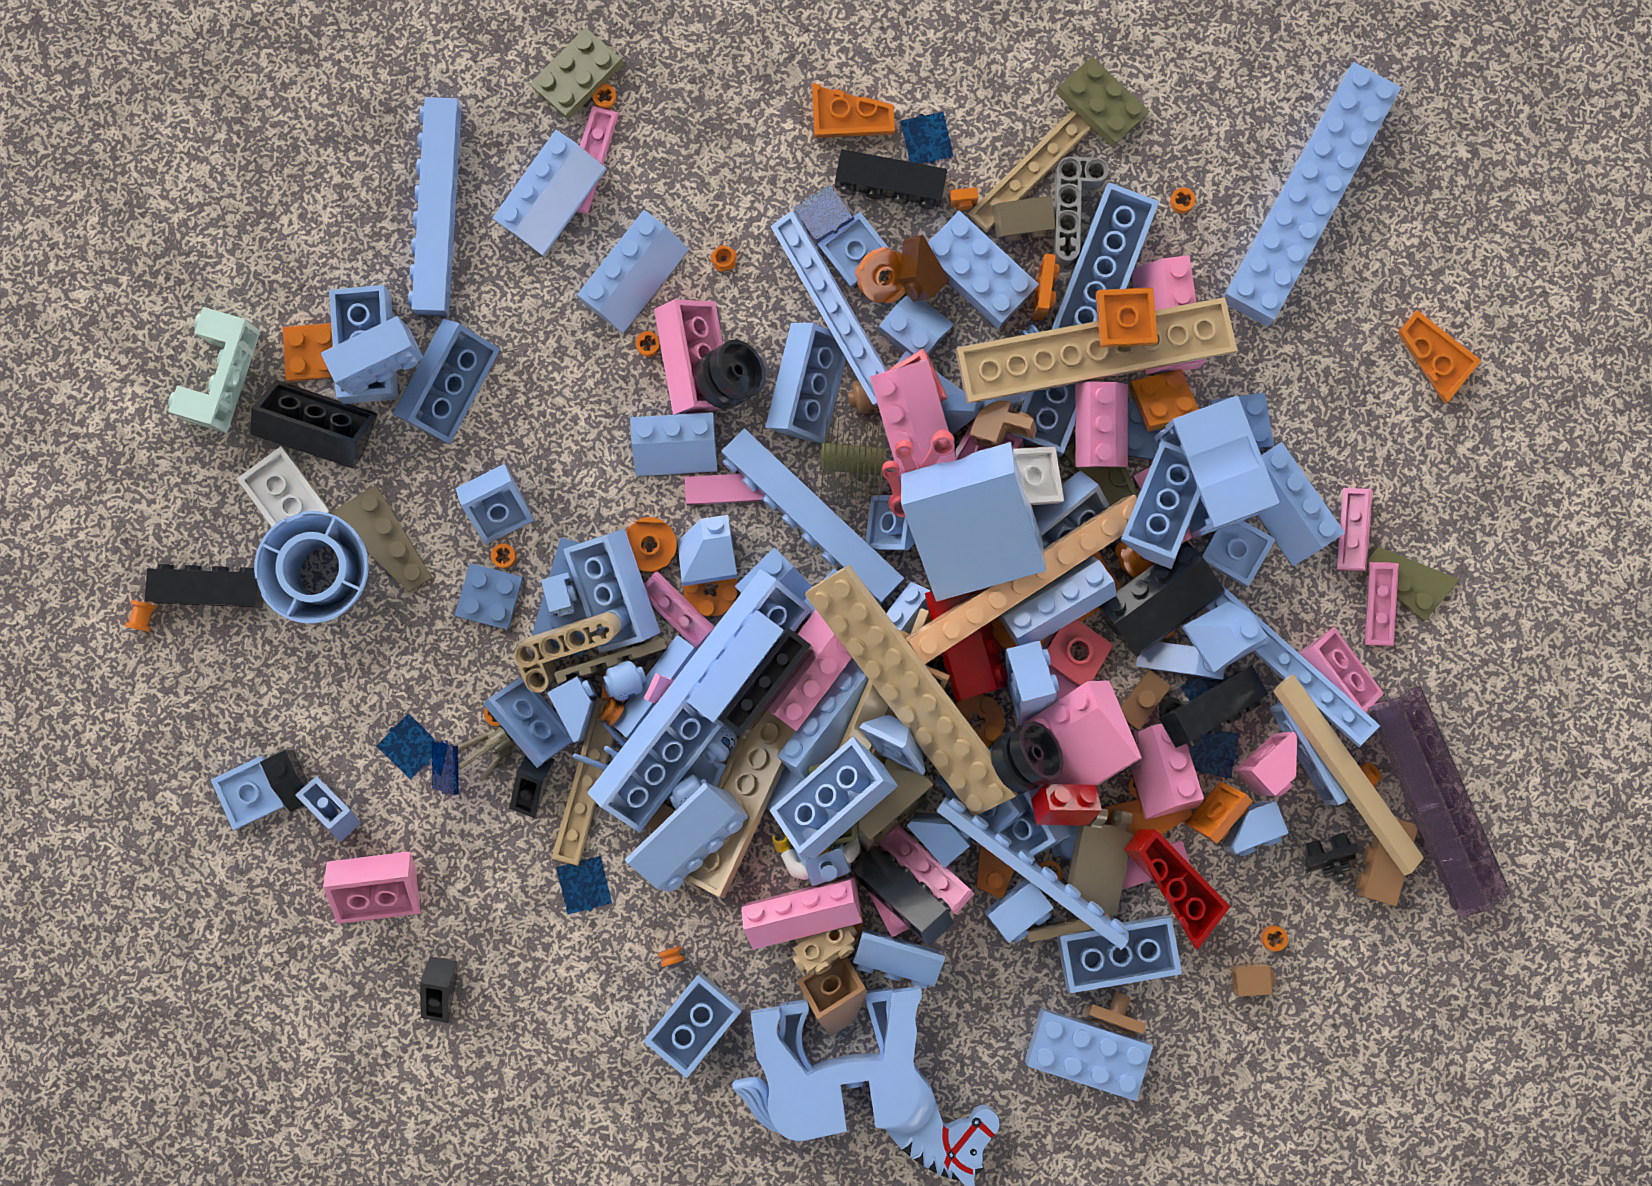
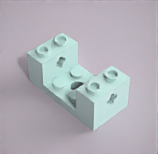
(239, 342)

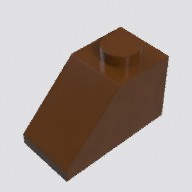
(920, 269)

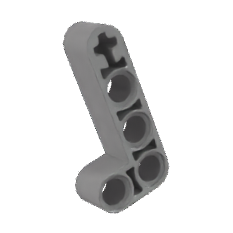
(1072, 212)

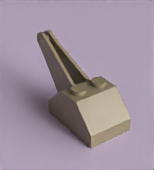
(896, 807)

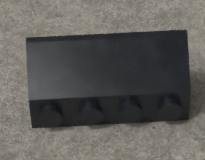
(312, 423)
(1161, 600)

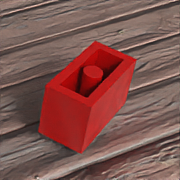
(1066, 804)

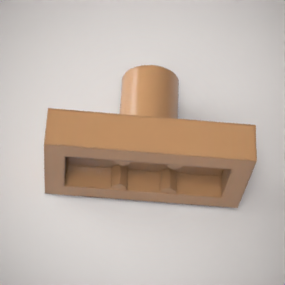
(1144, 699)
(1115, 1016)

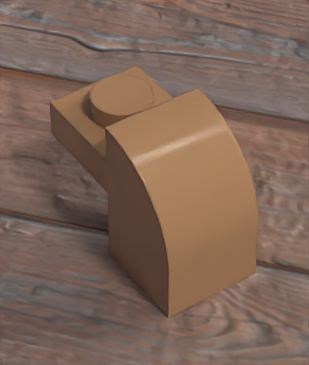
(998, 419)

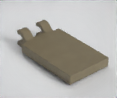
(1100, 861)

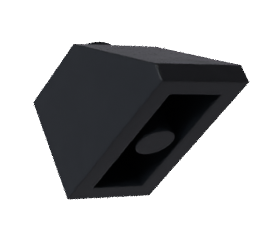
(285, 777)
(530, 786)
(438, 989)

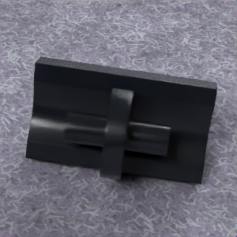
(1341, 853)

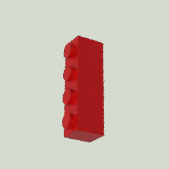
(1185, 890)

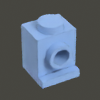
(559, 594)

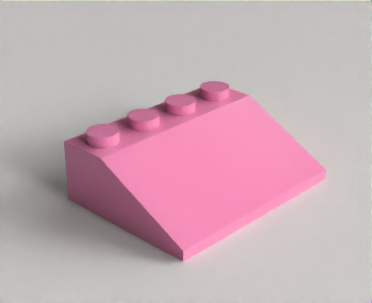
(1090, 734)

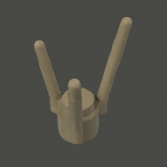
(497, 742)

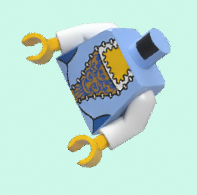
(827, 866)

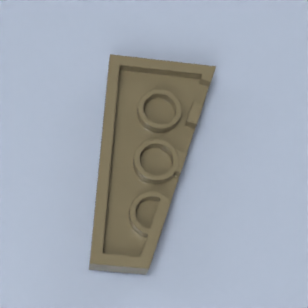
(384, 537)
(602, 662)

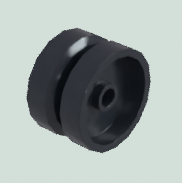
(730, 374)
(1027, 757)

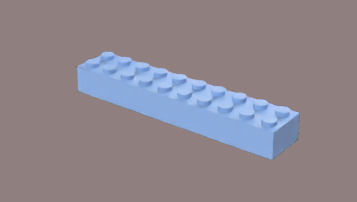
(1311, 194)
(1102, 265)
(674, 730)

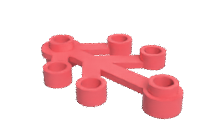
(938, 449)

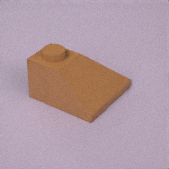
(834, 995)

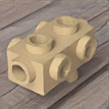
(818, 950)

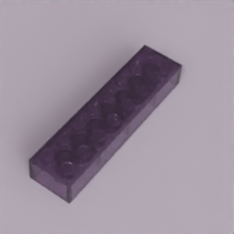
(1439, 802)

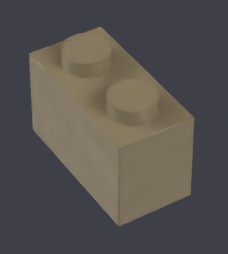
(1023, 217)

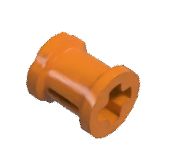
(140, 615)

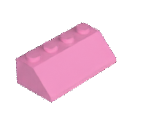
(1172, 287)
(686, 334)
(910, 409)
(814, 676)
(802, 912)

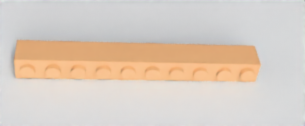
(995, 600)

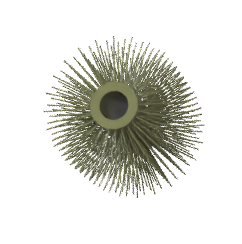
(852, 459)

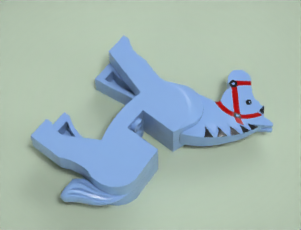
(808, 1098)

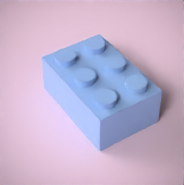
(372, 356)
(1030, 680)
(693, 1024)

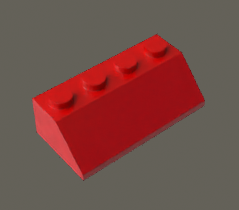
(975, 660)

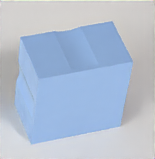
(1224, 465)
(972, 522)

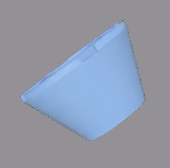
(281, 559)

